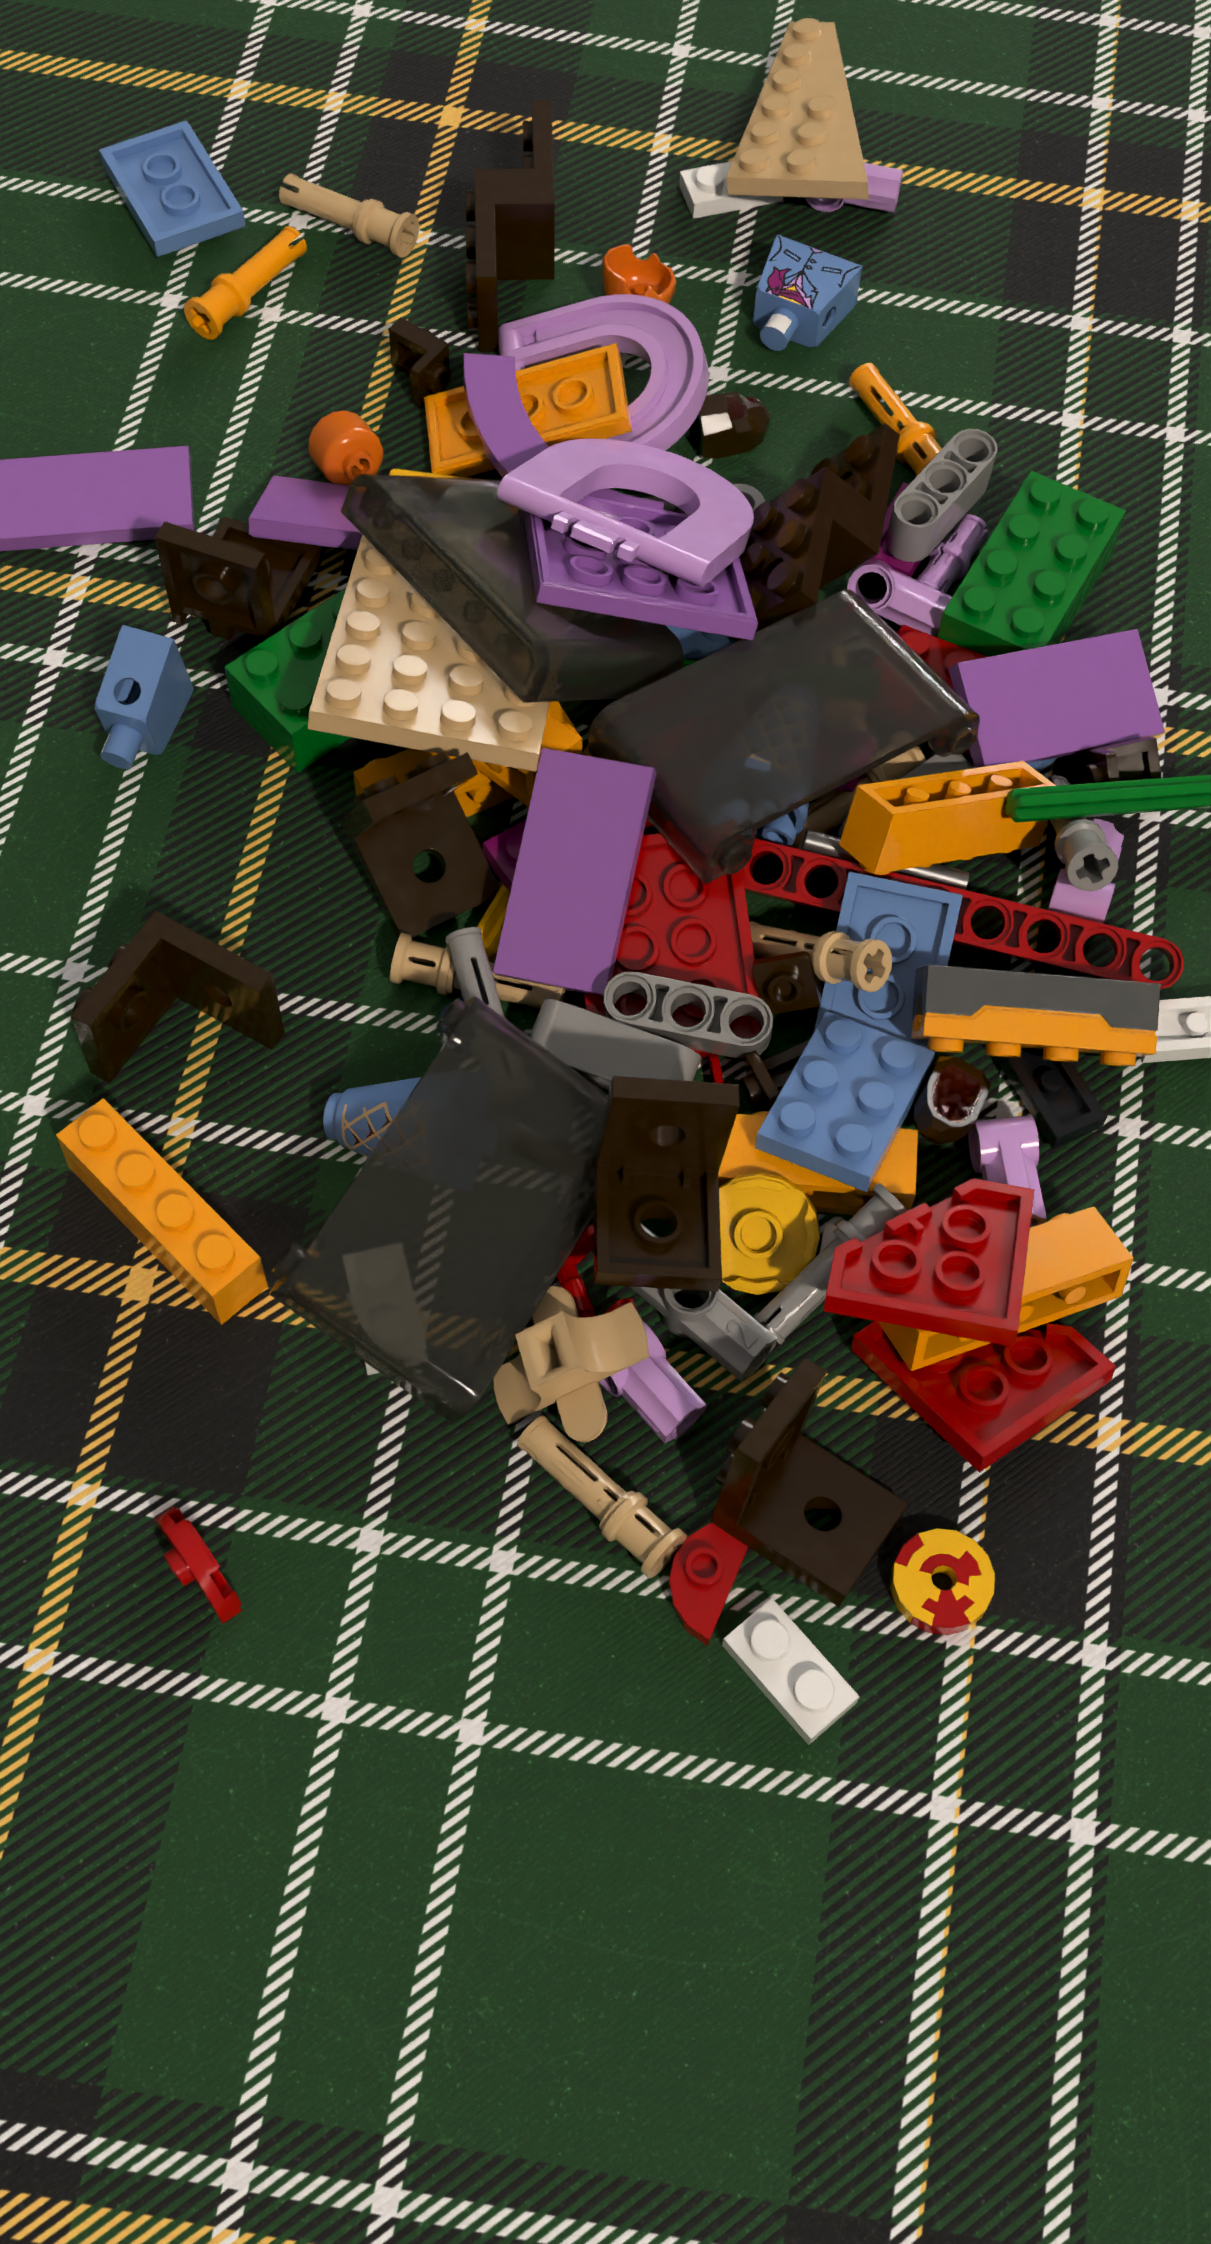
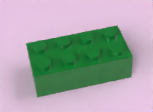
(1033, 570)
(277, 684)

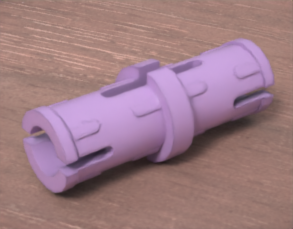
(953, 557)

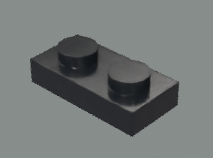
(1054, 1096)

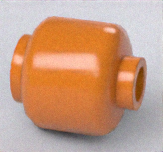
(344, 444)

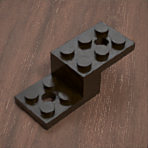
(512, 225)
(819, 527)

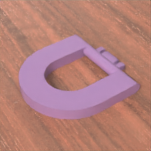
(638, 328)
(571, 470)

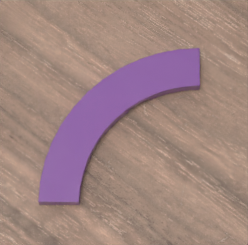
(504, 424)

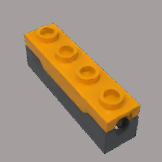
(1035, 1012)

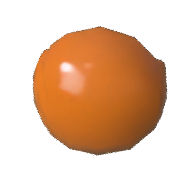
(629, 275)

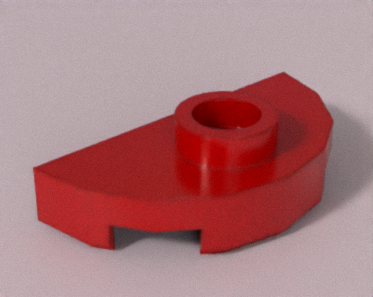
(194, 1562)
(703, 1578)

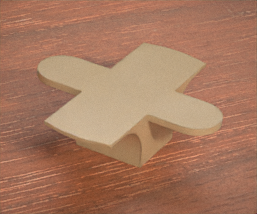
(566, 1359)

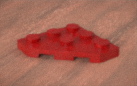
(942, 1266)
(995, 1393)

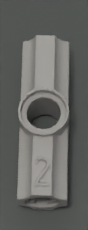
(716, 1326)

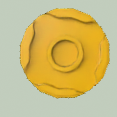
(765, 1232)

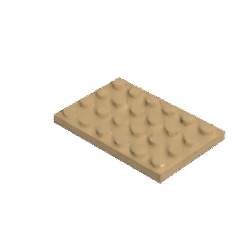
(412, 681)

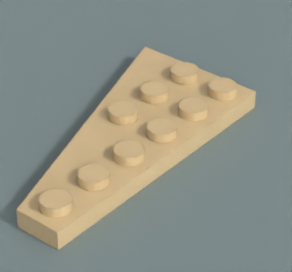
(803, 124)

